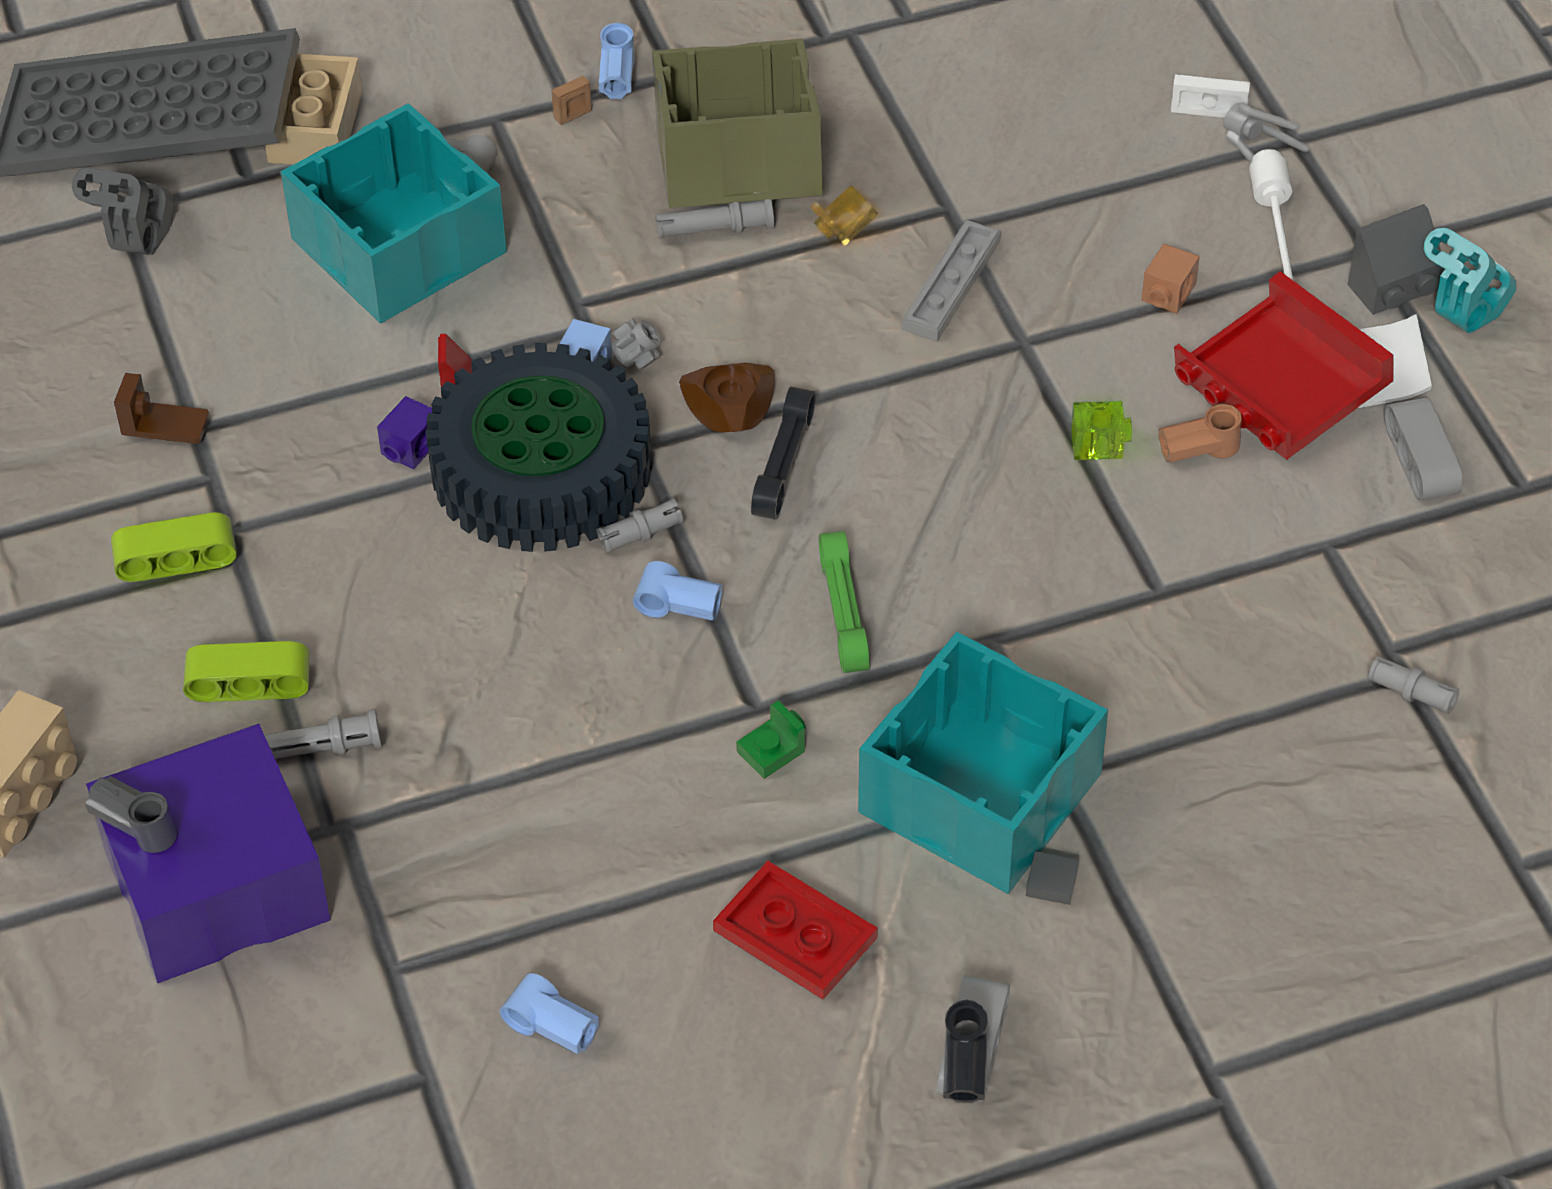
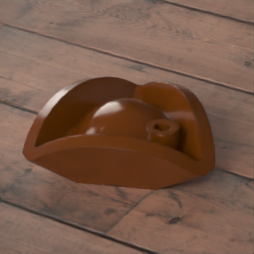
(729, 395)

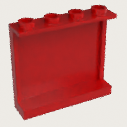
(1288, 367)

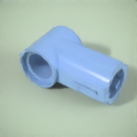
(616, 60)
(665, 590)
(540, 1009)

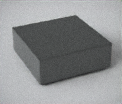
(1052, 877)

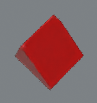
(451, 359)

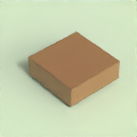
(571, 100)

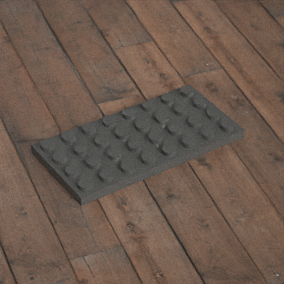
(147, 102)

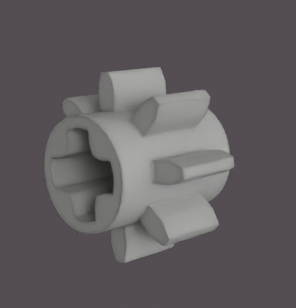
(636, 343)

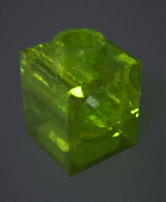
(1099, 430)

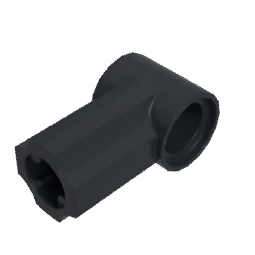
(965, 1054)

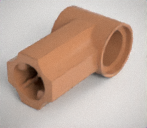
(1214, 434)

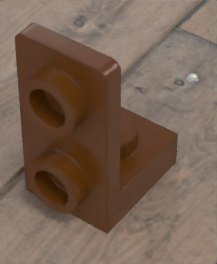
(154, 420)

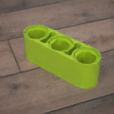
(173, 547)
(246, 671)

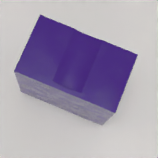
(238, 861)

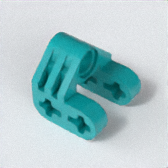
(1465, 293)

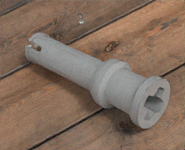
(732, 216)
(335, 736)

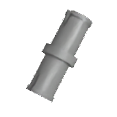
(639, 525)
(1413, 684)

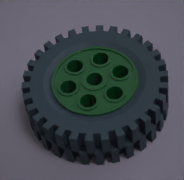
(539, 446)

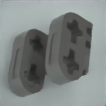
(128, 220)

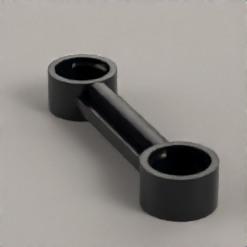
(770, 487)

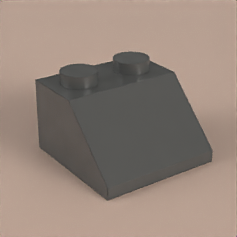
(1391, 261)

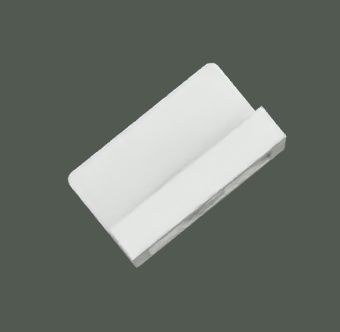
(1207, 95)

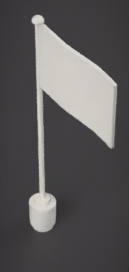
(1403, 338)

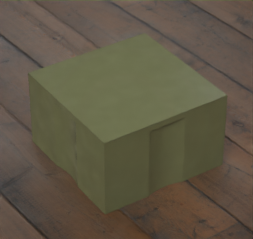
(737, 123)

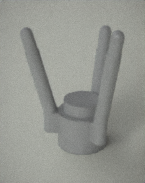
(1246, 123)

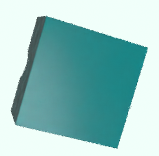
(394, 212)
(981, 762)

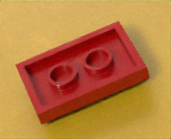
(795, 929)

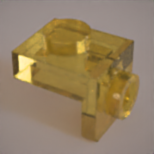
(844, 216)

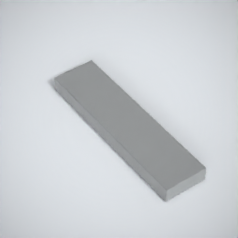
(951, 280)

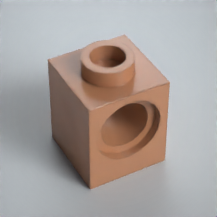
(1170, 278)

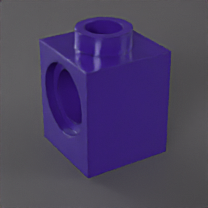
(404, 433)

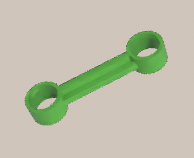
(850, 635)

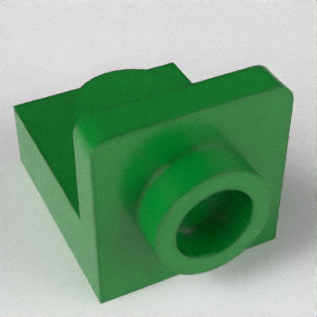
(774, 741)

